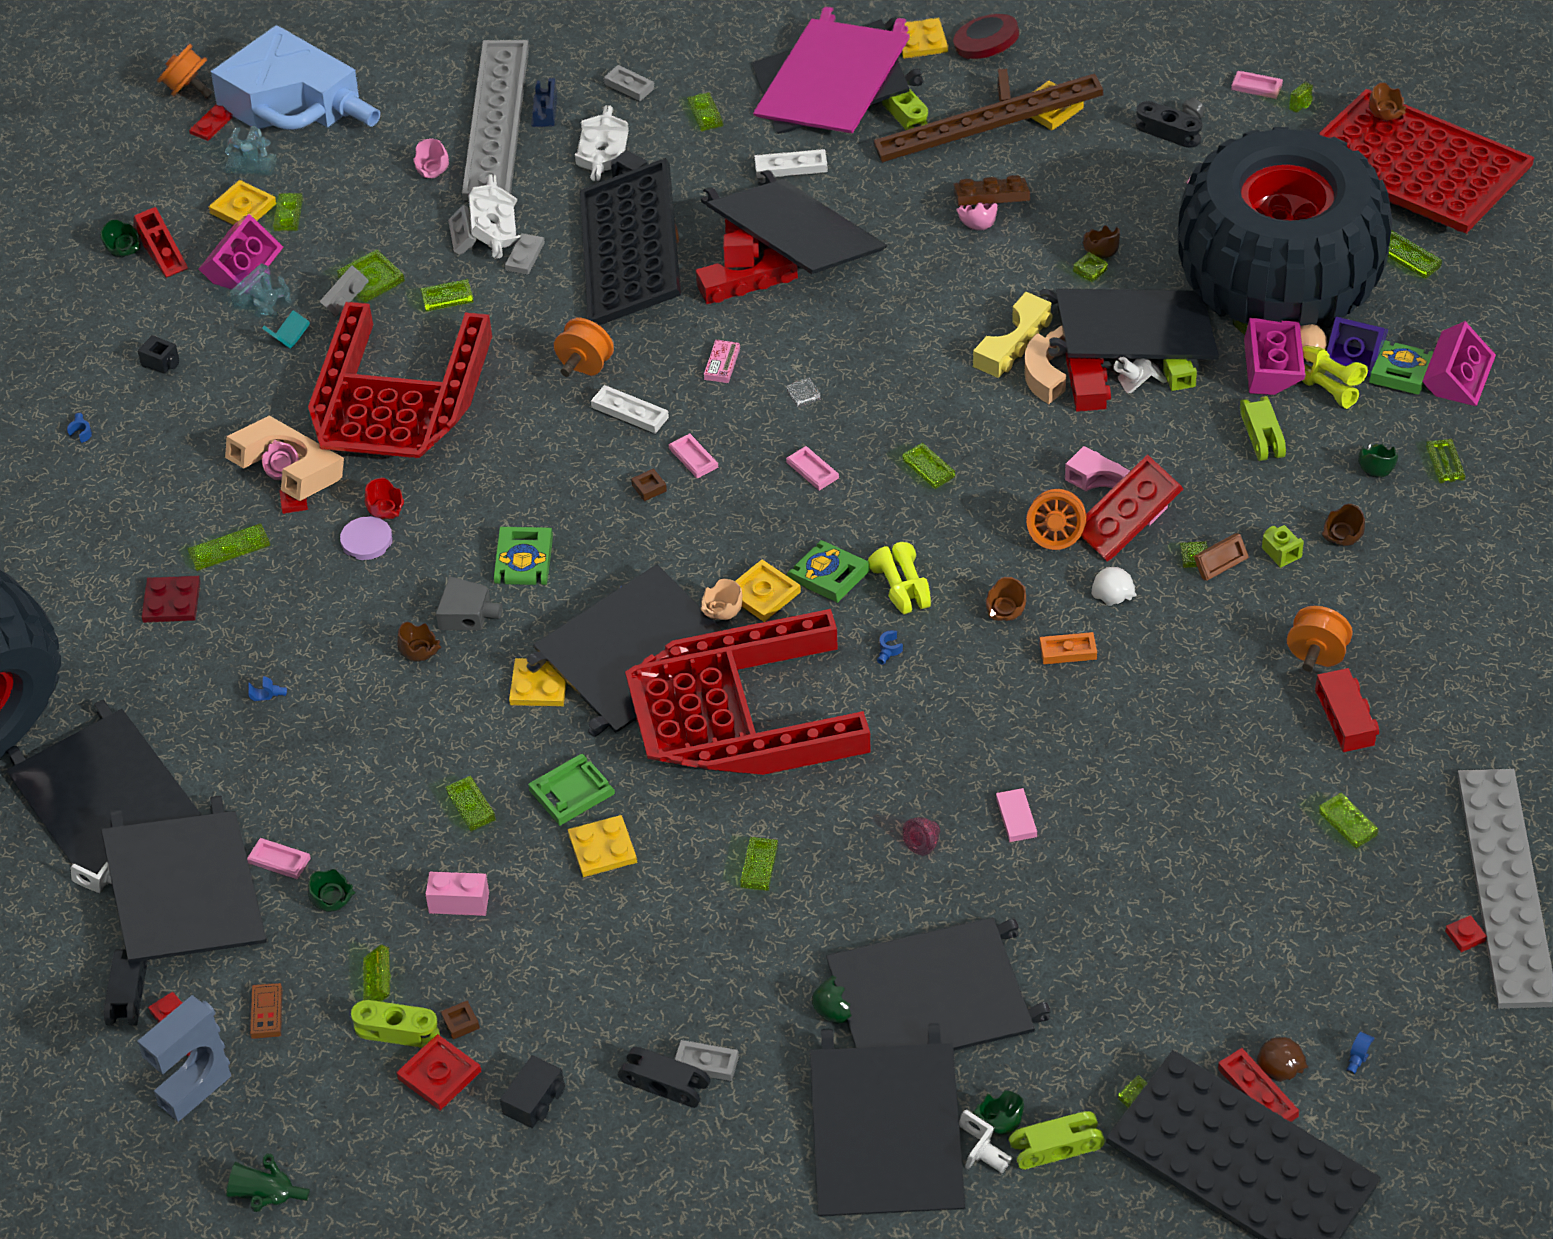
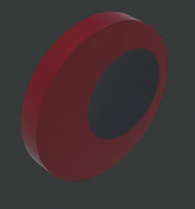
(986, 36)

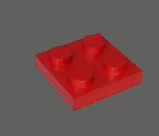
(438, 1072)

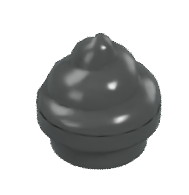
(1194, 108)

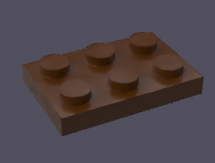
(991, 190)

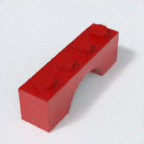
(739, 247)
(722, 283)

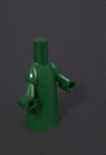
(262, 1186)

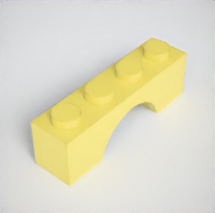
(998, 353)

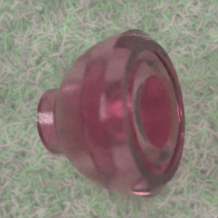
(921, 835)

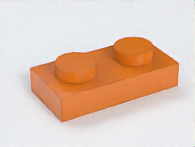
(1068, 648)

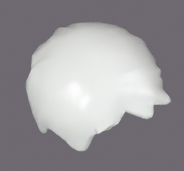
(1113, 586)

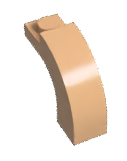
(1040, 375)

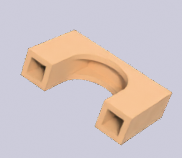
(310, 474)

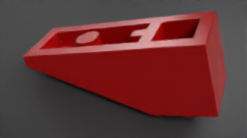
(159, 242)

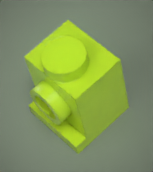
(1179, 373)
(1278, 542)

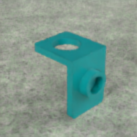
(290, 330)

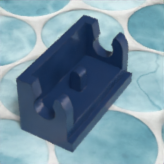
(544, 105)

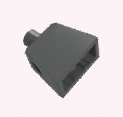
(465, 606)

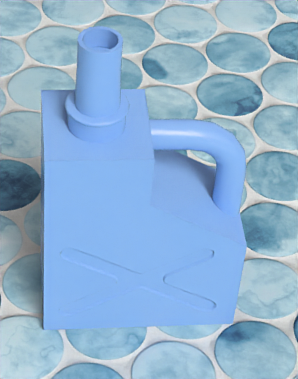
(288, 85)

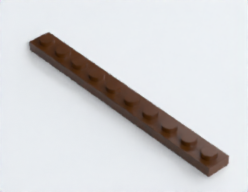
(988, 117)

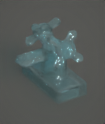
(248, 159)
(258, 288)

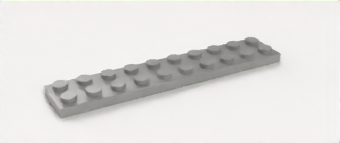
(496, 114)
(1506, 888)

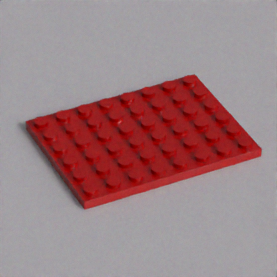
(1431, 162)

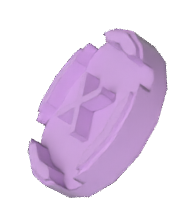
(366, 538)

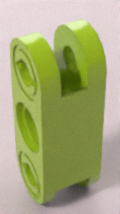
(907, 109)
(1263, 428)
(376, 1022)
(1057, 1139)

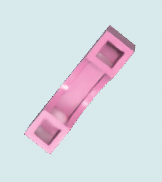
(1091, 470)

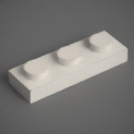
(792, 163)
(629, 409)

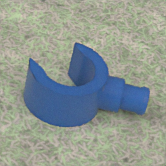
(78, 424)
(886, 650)
(268, 692)
(1359, 1051)

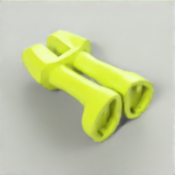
(1351, 375)
(901, 592)

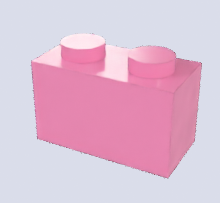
(457, 893)

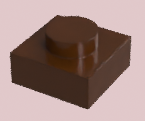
(649, 484)
(460, 1019)

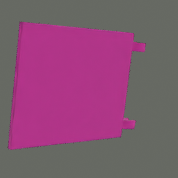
(832, 74)

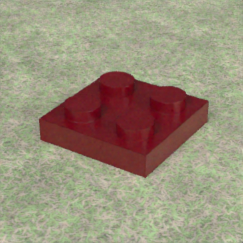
(171, 599)

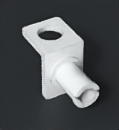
(1136, 373)
(97, 881)
(983, 1149)

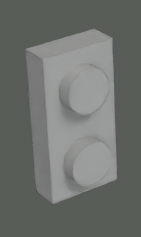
(629, 83)
(461, 230)
(524, 253)
(344, 290)
(714, 1060)

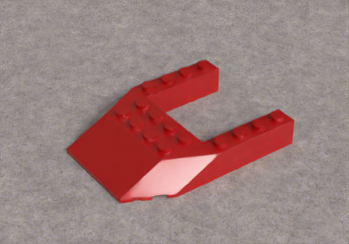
(387, 412)
(698, 714)

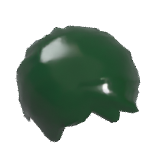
(120, 238)
(1377, 460)
(329, 890)
(829, 1002)
(1001, 1112)

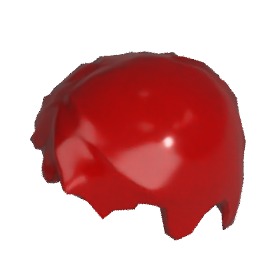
(383, 499)

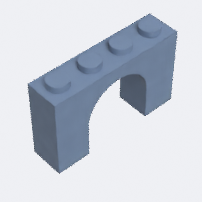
(186, 1030)

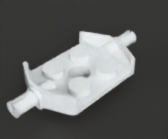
(599, 132)
(493, 204)

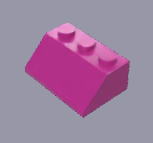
(240, 253)
(1273, 355)
(1459, 365)

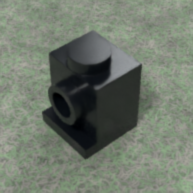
(626, 162)
(158, 354)

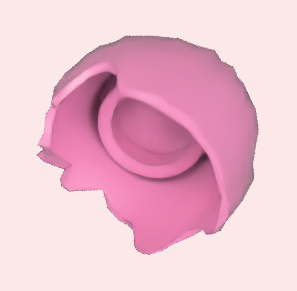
(431, 158)
(980, 217)
(278, 457)

